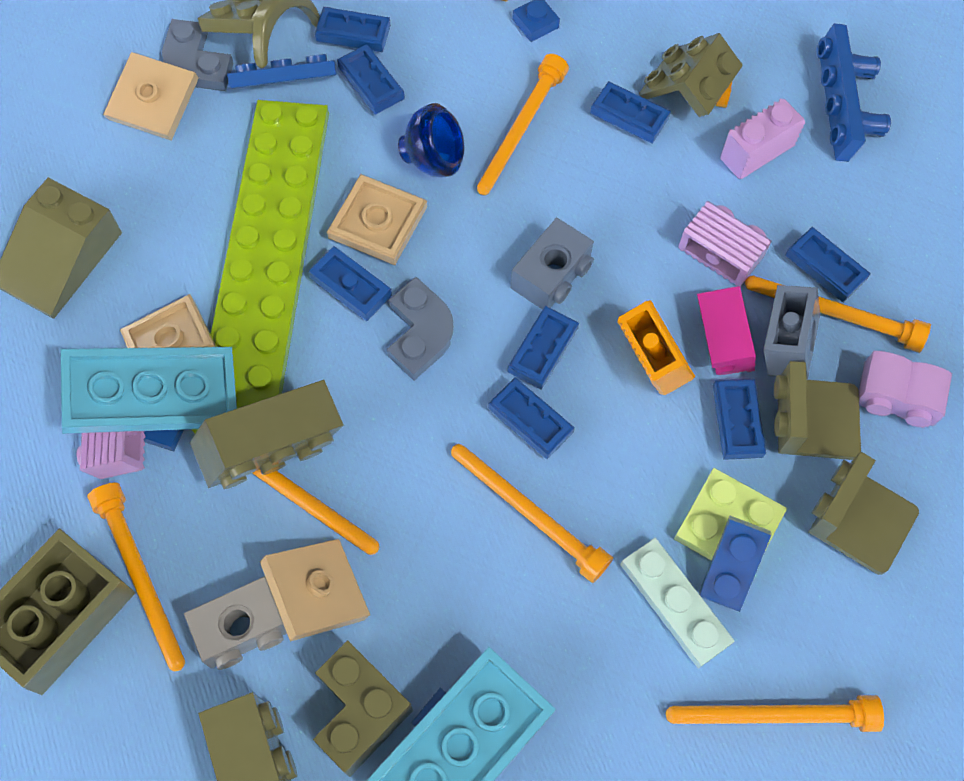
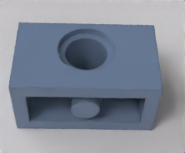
(559, 246)
(792, 328)

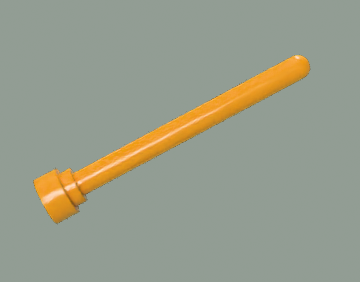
(551, 72)
(911, 334)
(108, 503)
(320, 511)
(589, 559)
(864, 713)

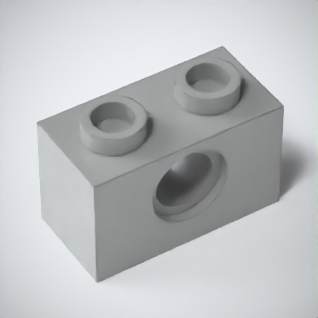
(213, 620)

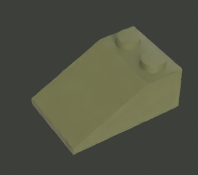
(55, 247)

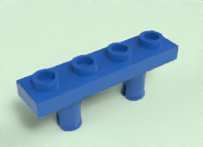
(842, 104)

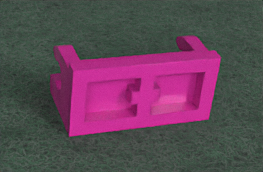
(727, 331)

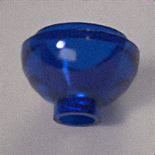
(433, 141)

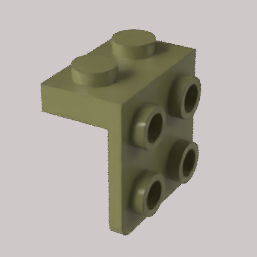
(697, 70)
(816, 415)
(863, 516)

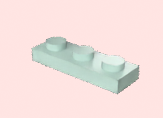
(677, 603)

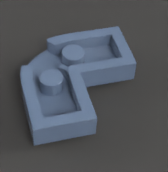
(185, 50)
(429, 331)

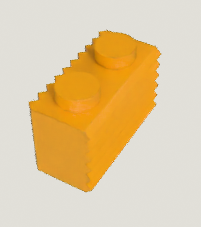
(655, 348)

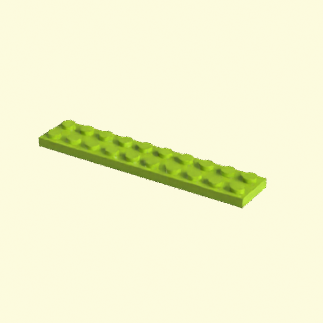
(269, 245)

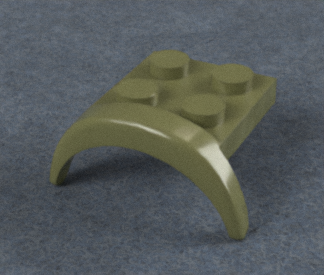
(253, 17)

